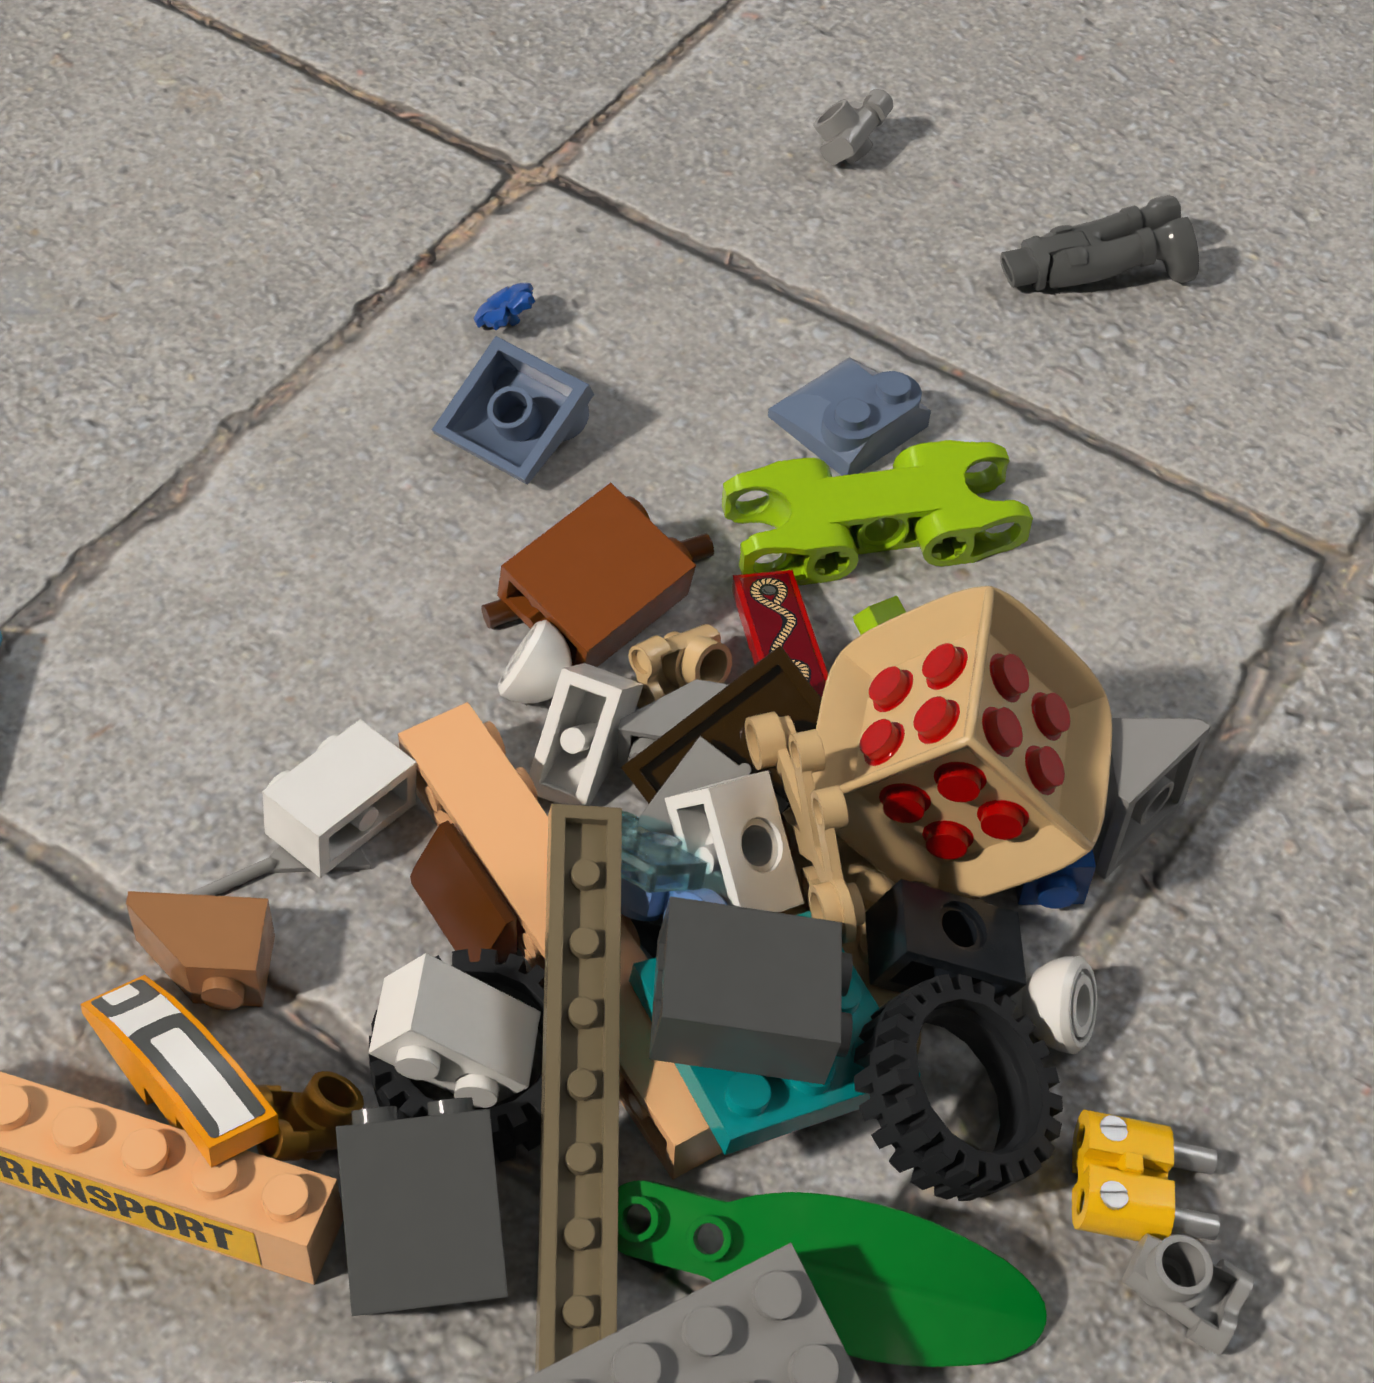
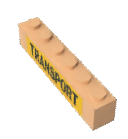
(162, 1183)

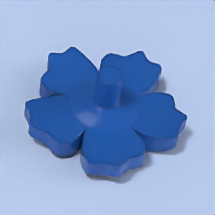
(505, 306)

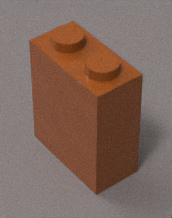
(598, 576)

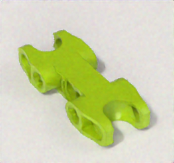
(916, 504)

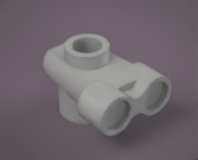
(849, 124)
(1187, 1285)

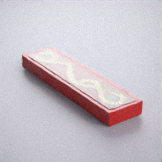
(776, 616)

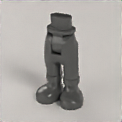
(1107, 248)

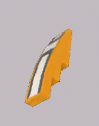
(181, 1069)

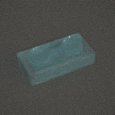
(657, 860)

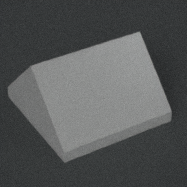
(1147, 782)

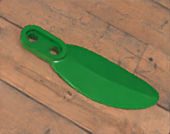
(884, 1276)

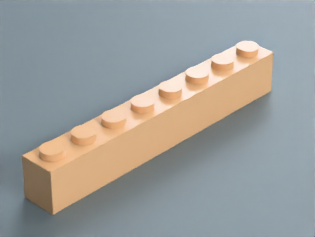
(498, 814)

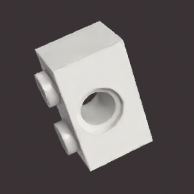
(741, 838)

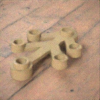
(813, 816)

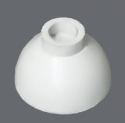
(536, 665)
(1060, 1003)

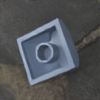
(515, 410)
(853, 415)

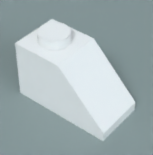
(581, 733)

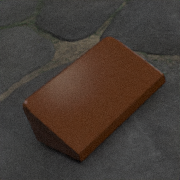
(463, 897)

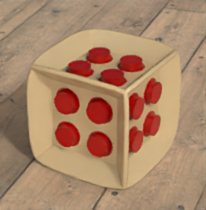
(966, 745)

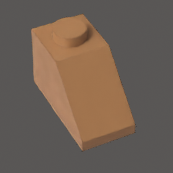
(207, 944)

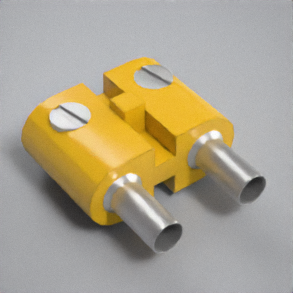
(1126, 1182)

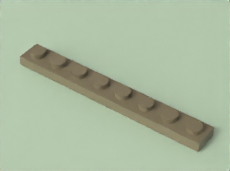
(579, 1083)

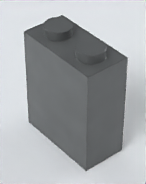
(750, 991)
(420, 1208)

